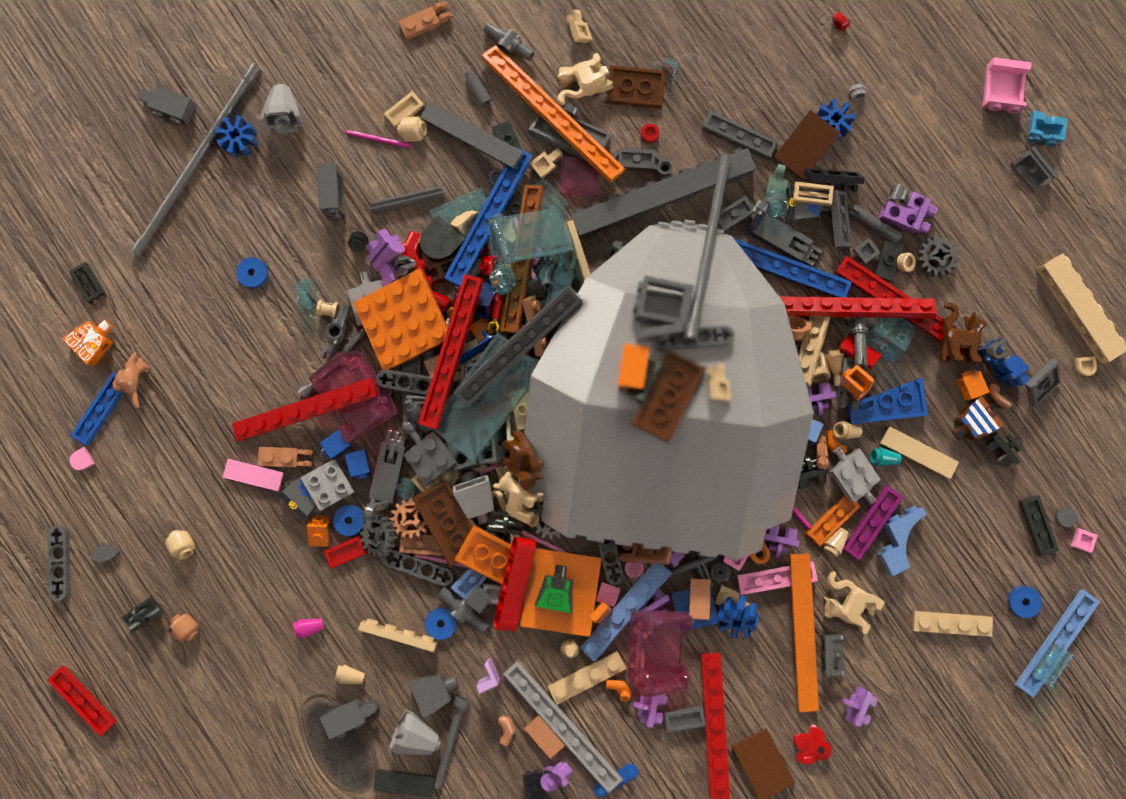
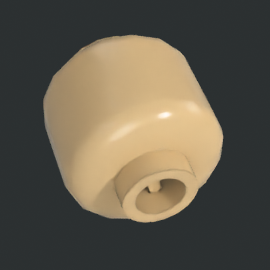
(412, 129)
(180, 544)

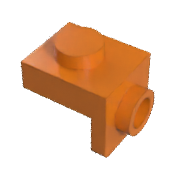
(318, 531)

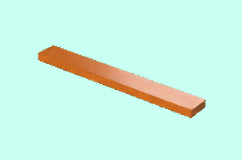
(804, 632)

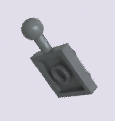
(429, 456)

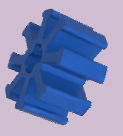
(843, 121)
(241, 132)
(738, 617)

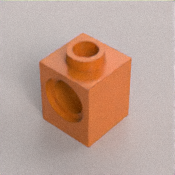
(972, 385)

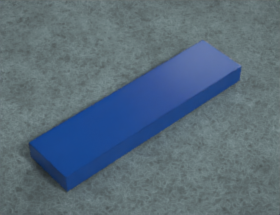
(97, 413)

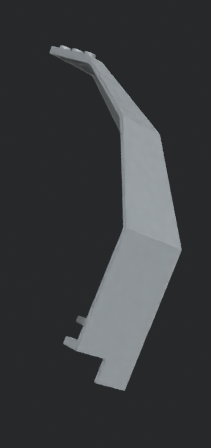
(728, 463)

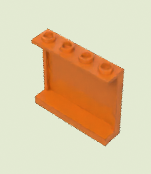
(585, 576)

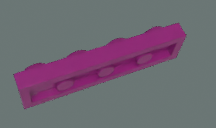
(872, 522)

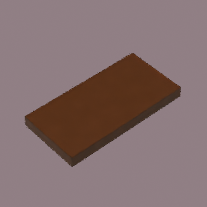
(668, 397)
(444, 519)

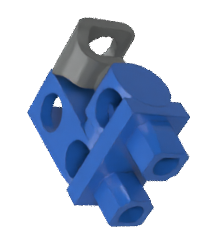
(1007, 367)

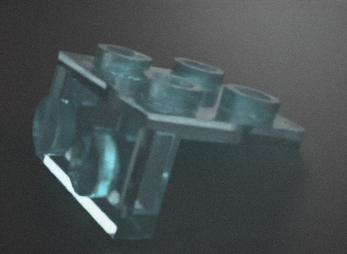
(891, 337)

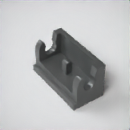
(1034, 169)
(832, 654)

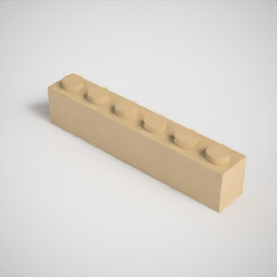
(1082, 309)

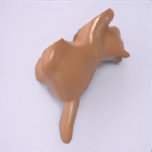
(127, 379)

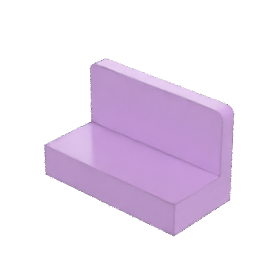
(491, 680)

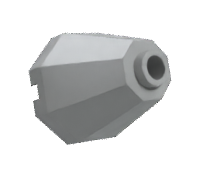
(281, 110)
(414, 736)

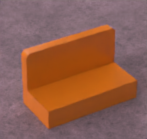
(633, 366)

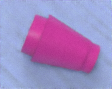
(307, 627)

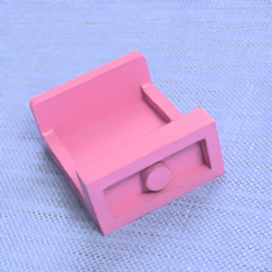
(1005, 85)

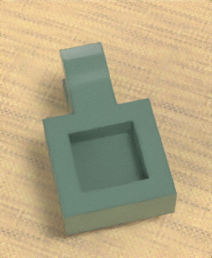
(777, 182)

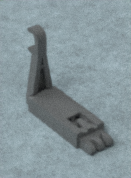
(782, 236)
(386, 474)

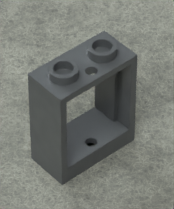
(331, 190)
(657, 319)

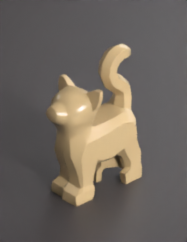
(586, 78)
(518, 501)
(853, 605)

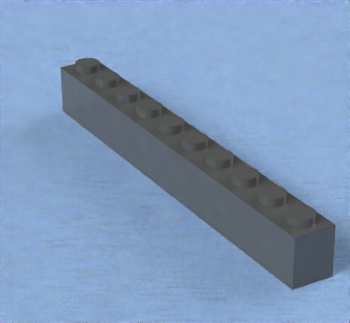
(659, 194)

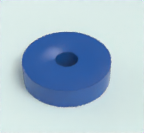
(243, 272)
(340, 520)
(1033, 601)
(432, 623)

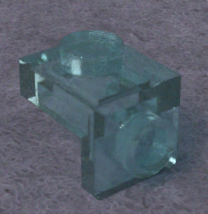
(303, 296)

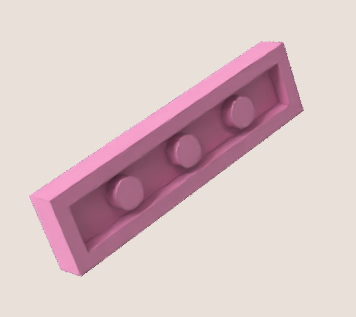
(768, 579)

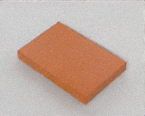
(484, 554)

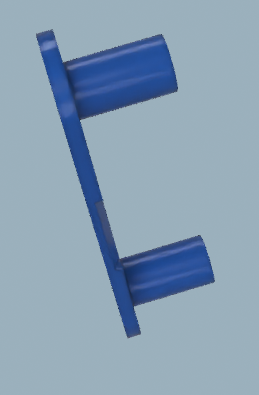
(477, 349)
(627, 772)

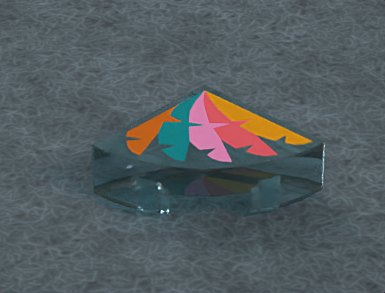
(671, 66)

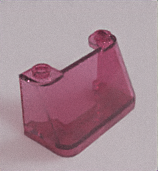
(361, 417)
(656, 651)

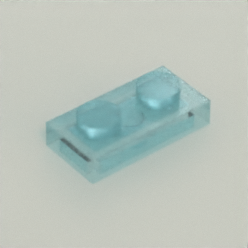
(1052, 664)

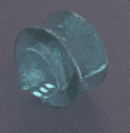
(405, 488)

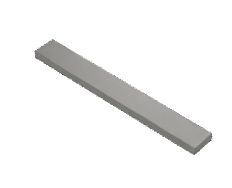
(563, 727)

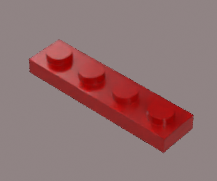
(82, 700)

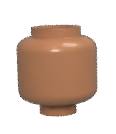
(183, 628)

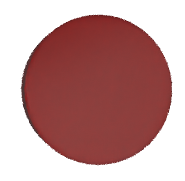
(840, 21)
(650, 133)

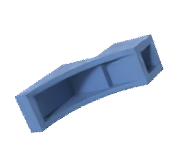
(898, 528)

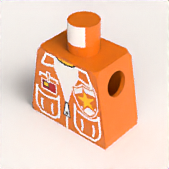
(90, 341)

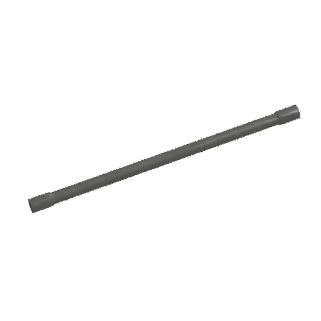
(143, 241)
(693, 323)

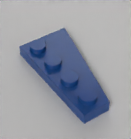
(896, 403)

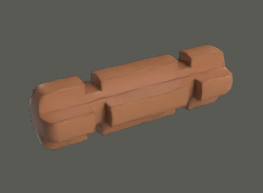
(821, 453)

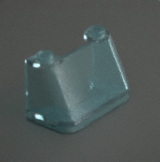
(529, 235)

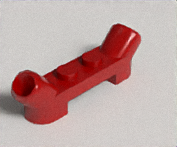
(412, 250)

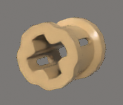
(327, 309)

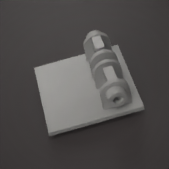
(327, 485)

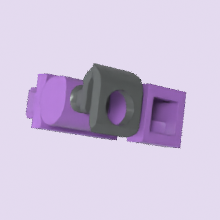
(908, 217)
(387, 257)

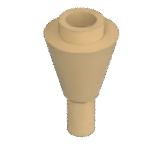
(835, 362)
(570, 648)

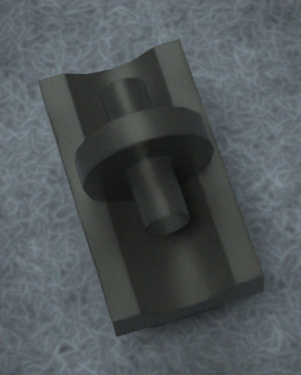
(1009, 456)
(810, 470)
(504, 523)
(142, 614)

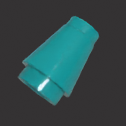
(884, 457)

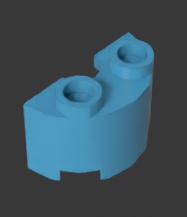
(1047, 129)

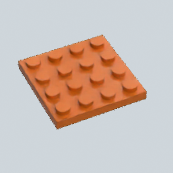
(402, 320)

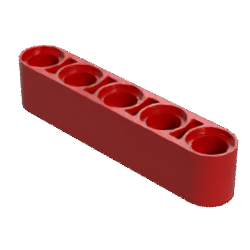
(514, 584)

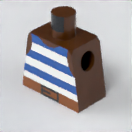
(976, 420)

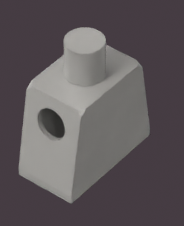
(475, 498)

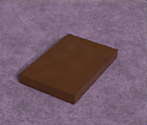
(636, 87)
(807, 143)
(763, 764)

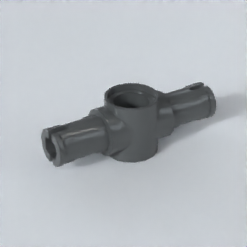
(509, 41)
(338, 322)
(462, 611)

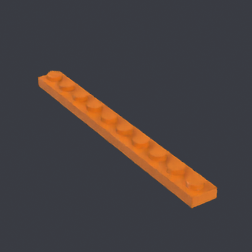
(553, 114)

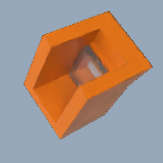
(857, 382)

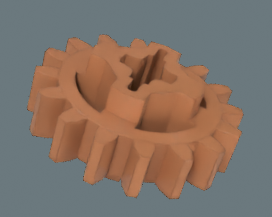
(405, 524)

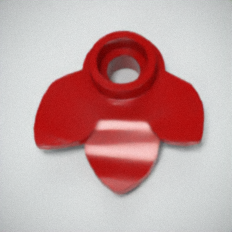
(809, 746)

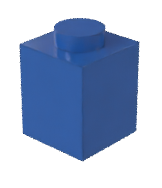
(335, 445)
(358, 464)

